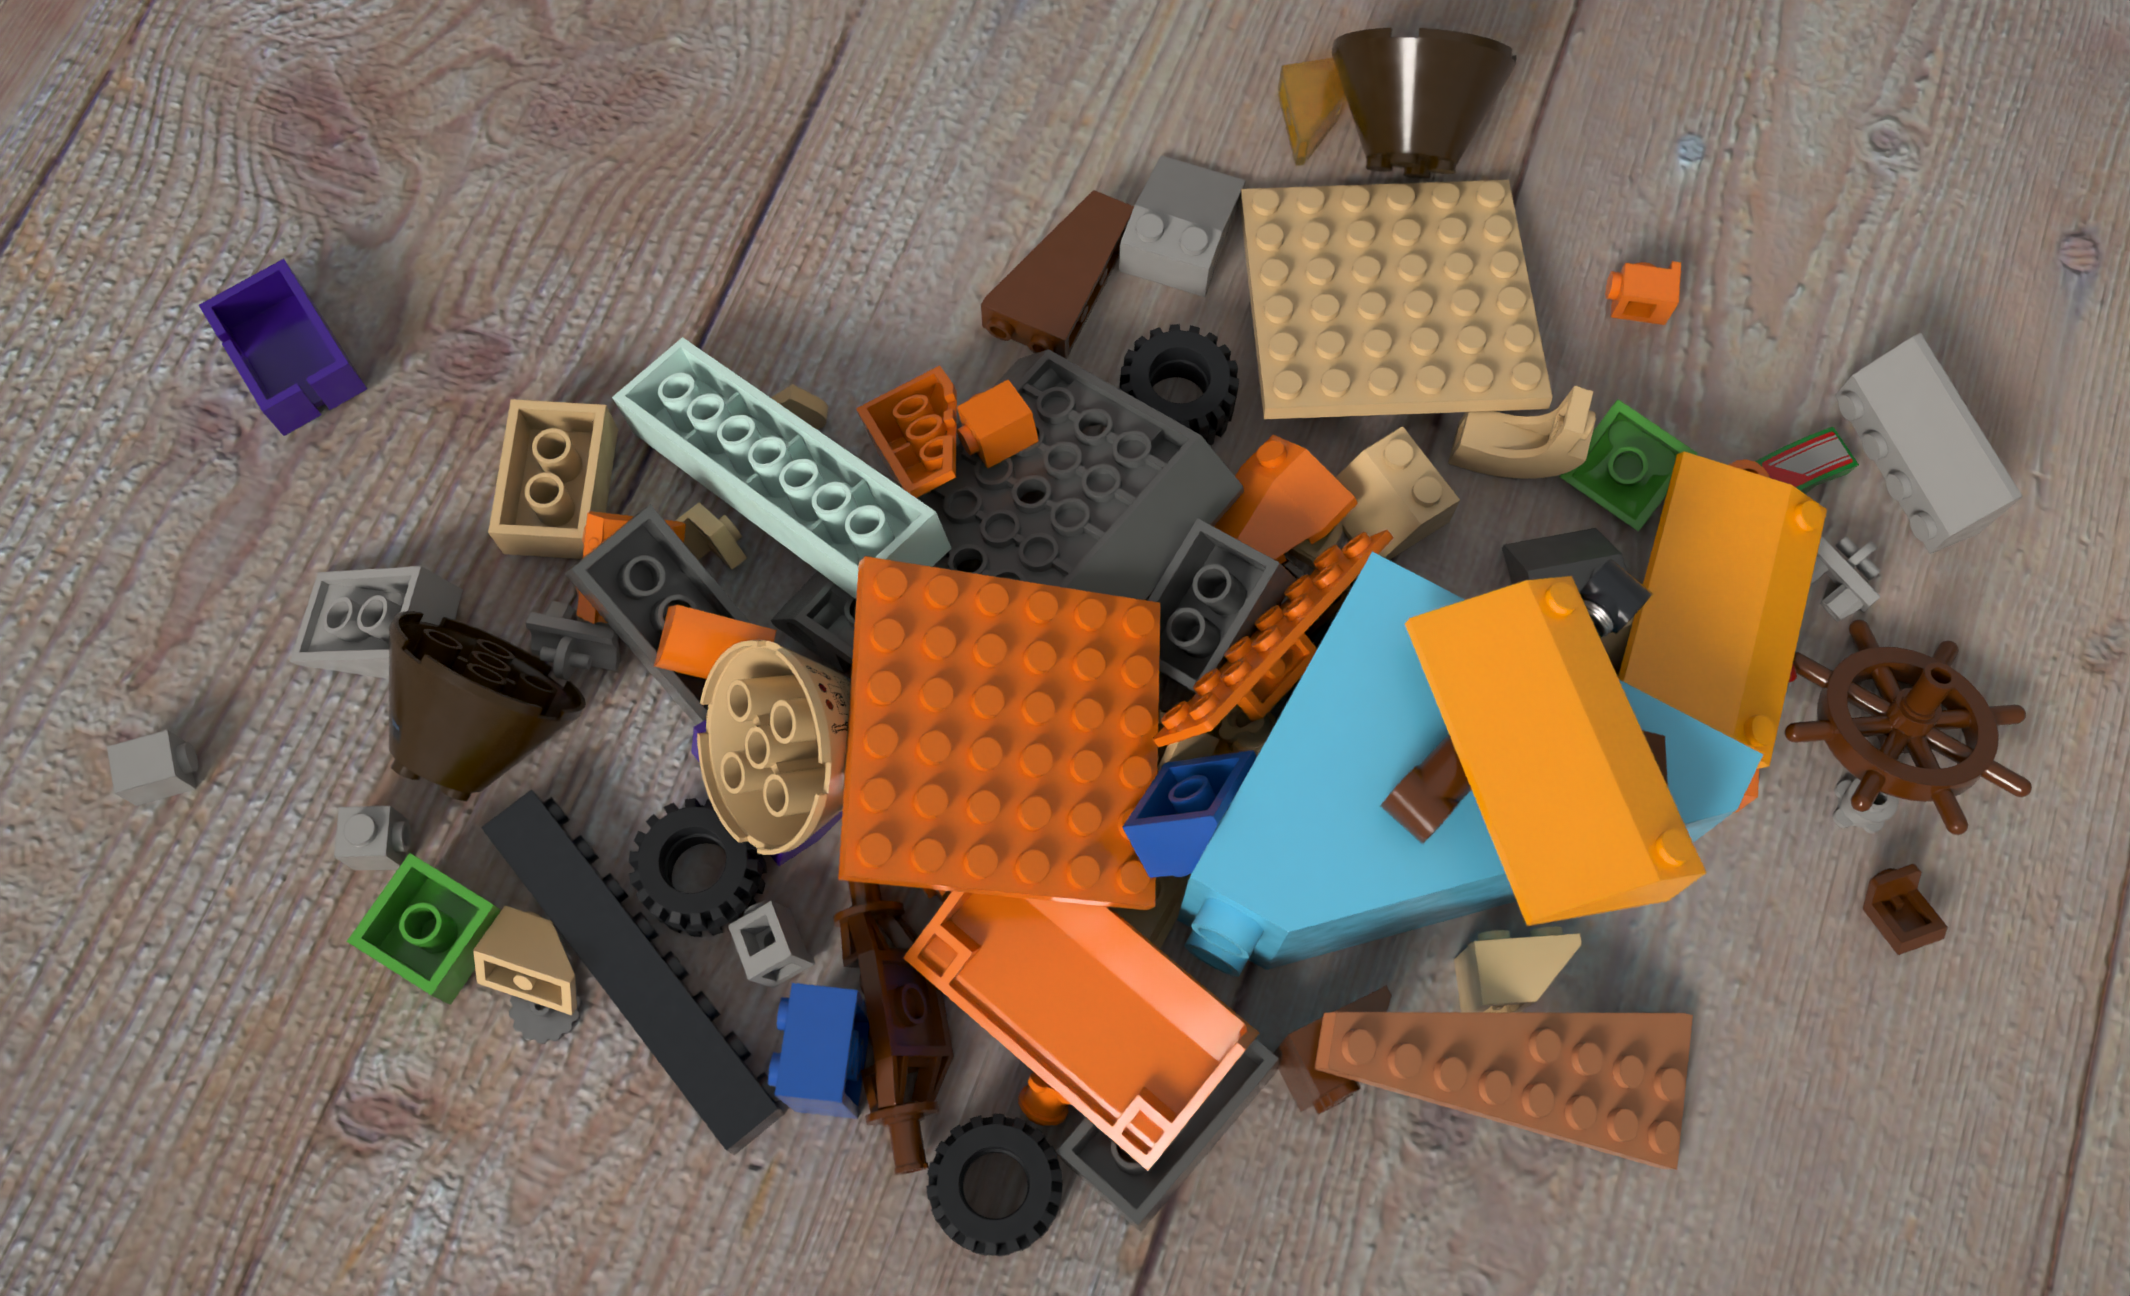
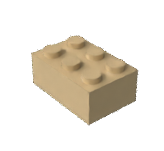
(550, 475)

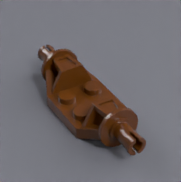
(904, 1021)

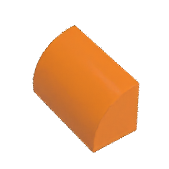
(696, 639)

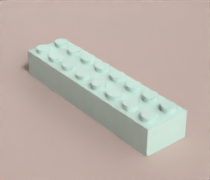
(777, 467)

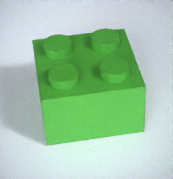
(425, 928)

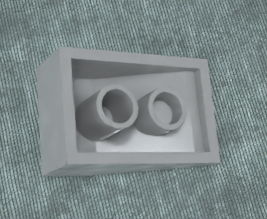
(1180, 225)
(352, 615)

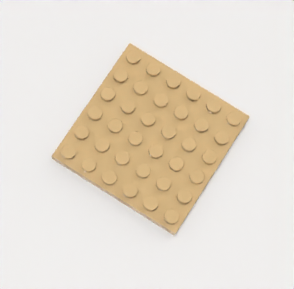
(1391, 300)

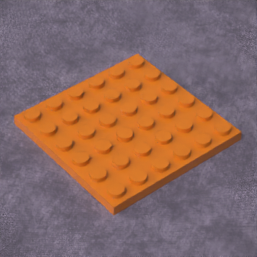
(998, 736)

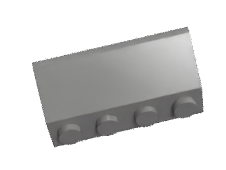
(1927, 445)

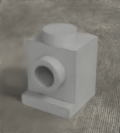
(761, 958)

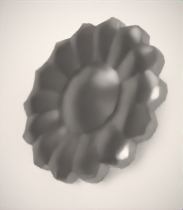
(541, 1022)

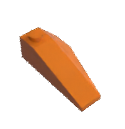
(1285, 500)

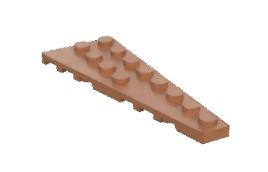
(1564, 1075)

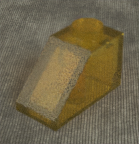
(1310, 104)

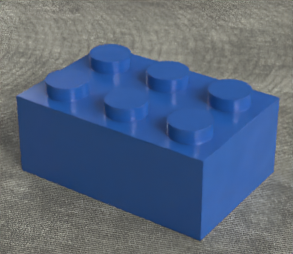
(821, 1050)

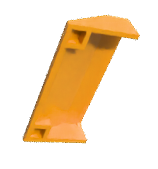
(1725, 598)
(1554, 752)

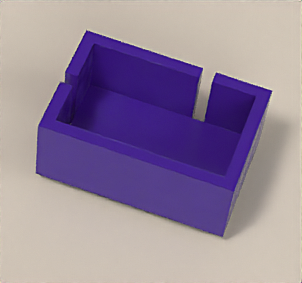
(288, 347)

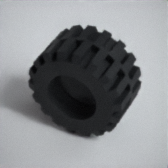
(1187, 357)
(662, 848)
(947, 1176)

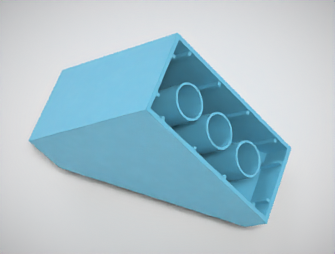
(1312, 855)

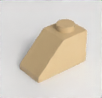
(526, 960)

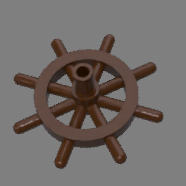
(1909, 724)

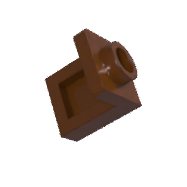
(1902, 910)

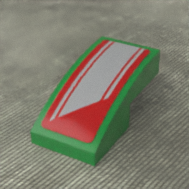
(1810, 460)

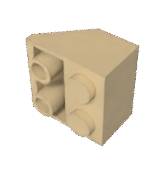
(1511, 972)

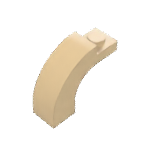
(1526, 444)

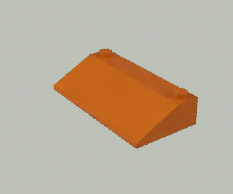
(1086, 1010)

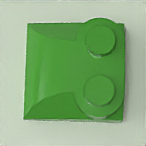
(1627, 465)

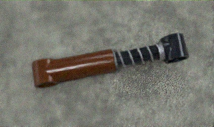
(1439, 782)

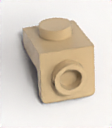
(709, 533)

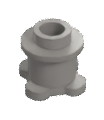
(1870, 820)

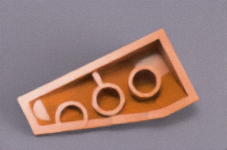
(916, 431)

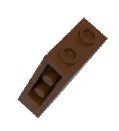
(1060, 280)

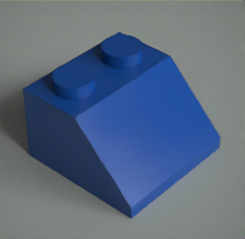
(1184, 811)

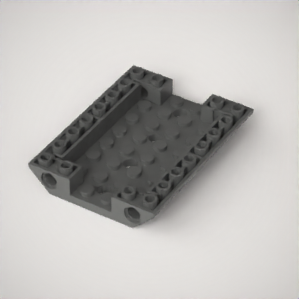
(1108, 509)

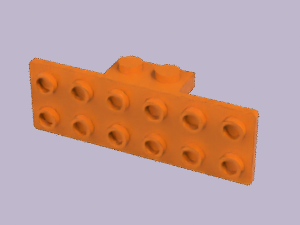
(1277, 654)

